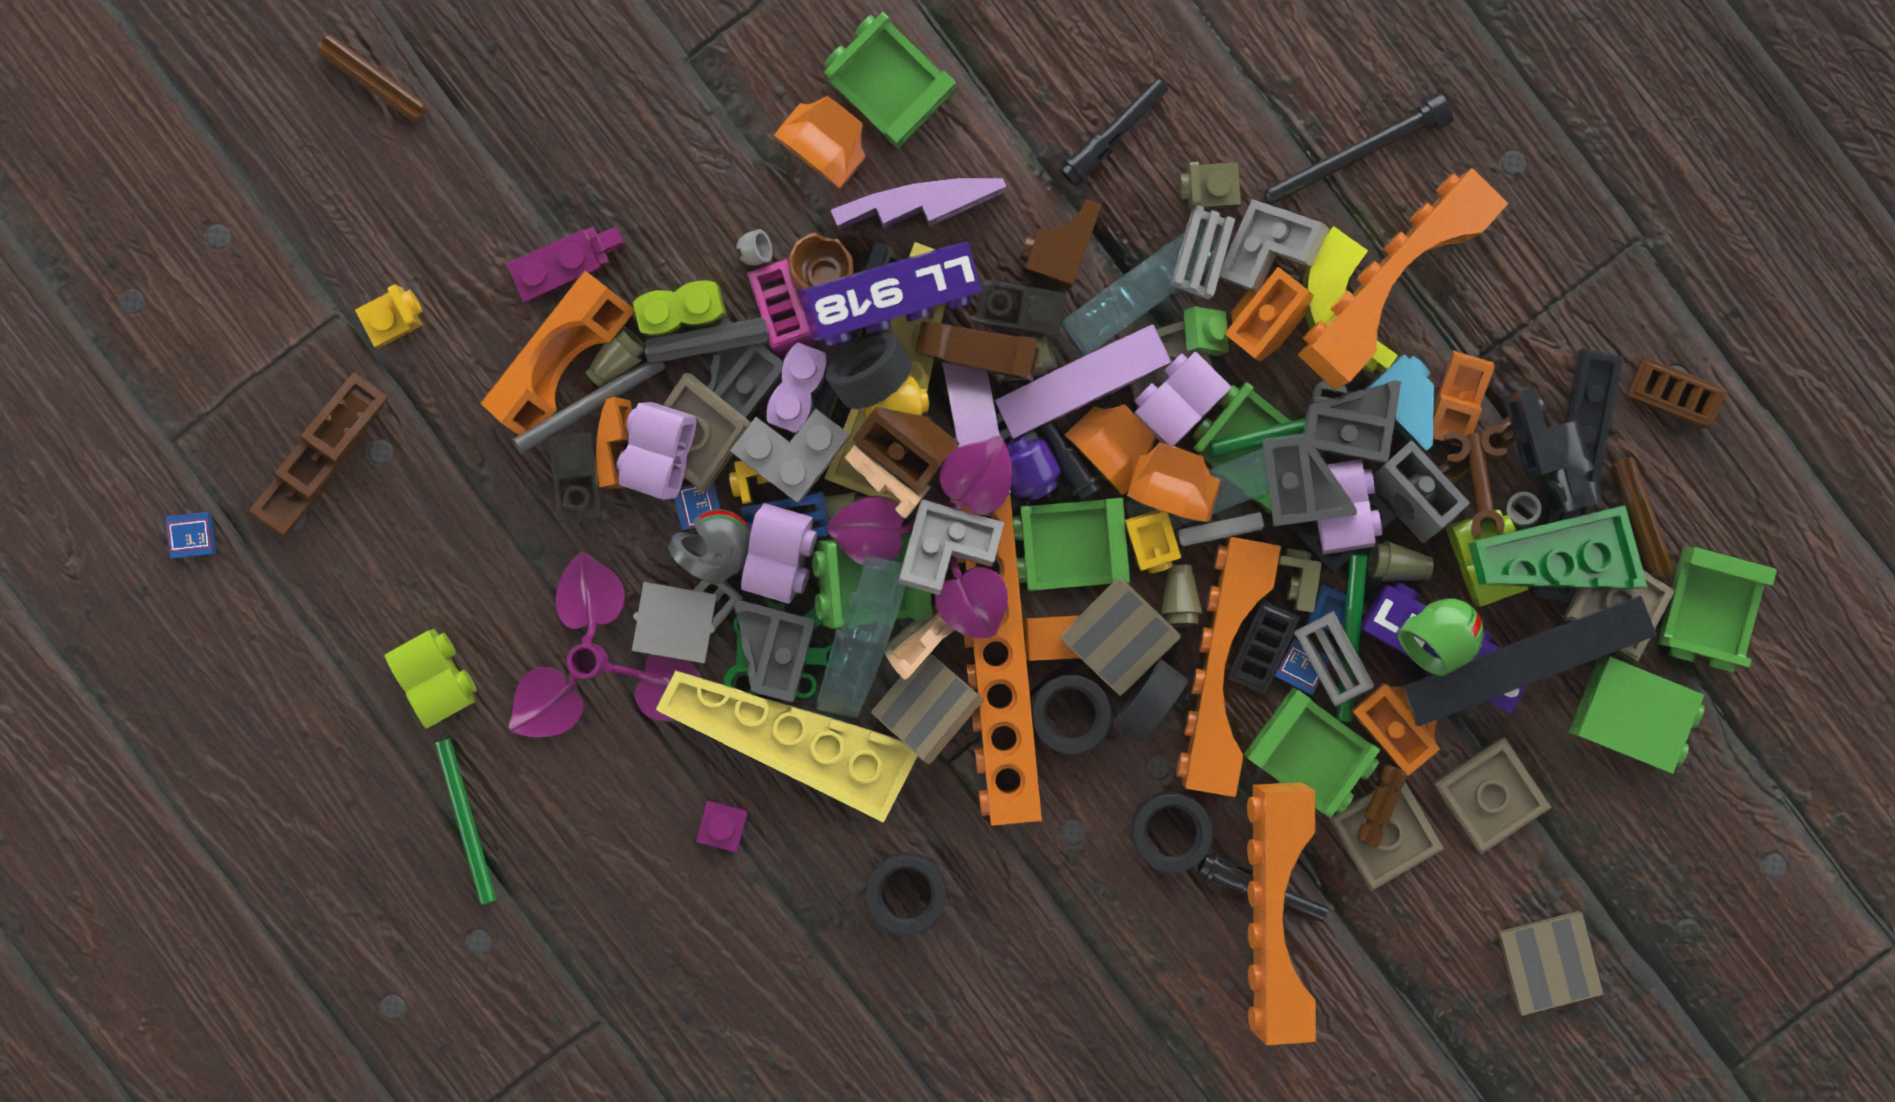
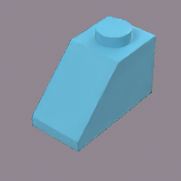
(1415, 399)

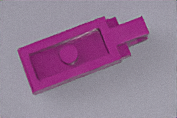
(563, 262)

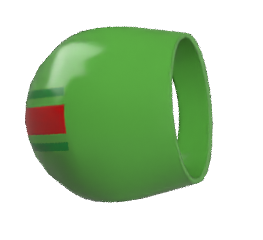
(1450, 629)

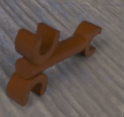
(1477, 448)

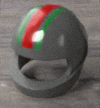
(720, 542)

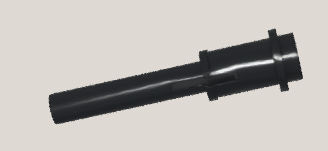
(1098, 146)
(1070, 462)
(1238, 877)

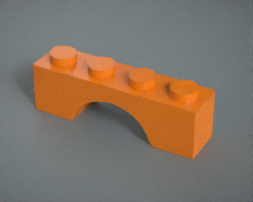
(582, 319)

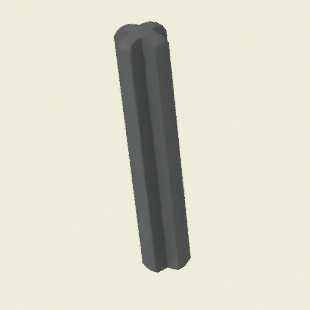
(706, 340)

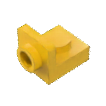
(390, 316)
(741, 484)
(1153, 541)

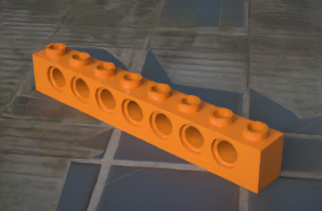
(1023, 801)

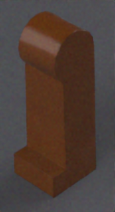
(979, 349)

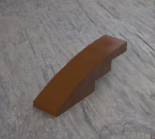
(318, 455)

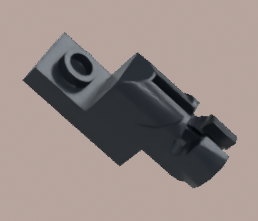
(1552, 450)

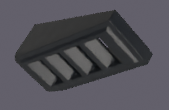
(1283, 639)

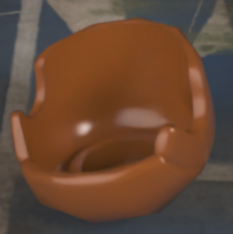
(818, 260)

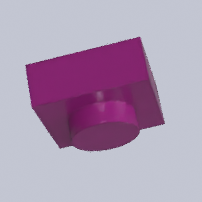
(722, 826)

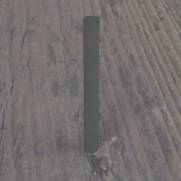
(586, 405)

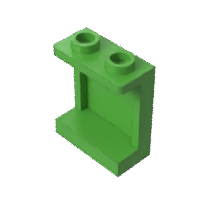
(888, 79)
(1241, 413)
(1072, 544)
(841, 576)
(1713, 608)
(1637, 714)
(1315, 749)

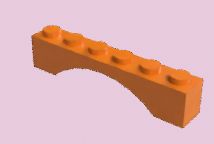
(1350, 335)
(1244, 578)
(1281, 828)

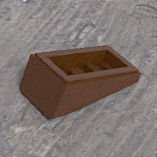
(1698, 386)

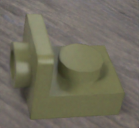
(1211, 185)
(1304, 586)

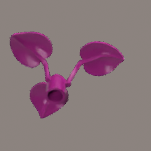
(975, 476)
(544, 699)

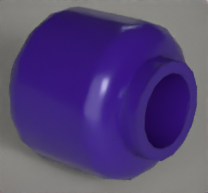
(1032, 468)

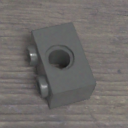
(1418, 492)

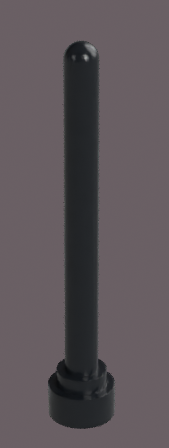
(1433, 113)

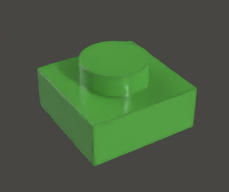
(1206, 331)

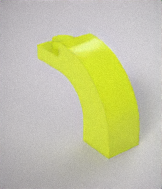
(1328, 281)

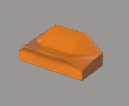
(824, 139)
(1268, 317)
(1112, 443)
(1175, 483)
(1392, 727)

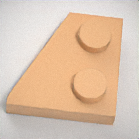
(883, 478)
(916, 642)

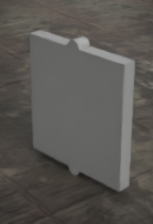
(674, 622)

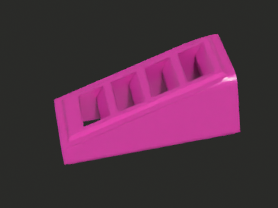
(780, 344)

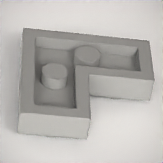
(1269, 233)
(792, 464)
(946, 533)

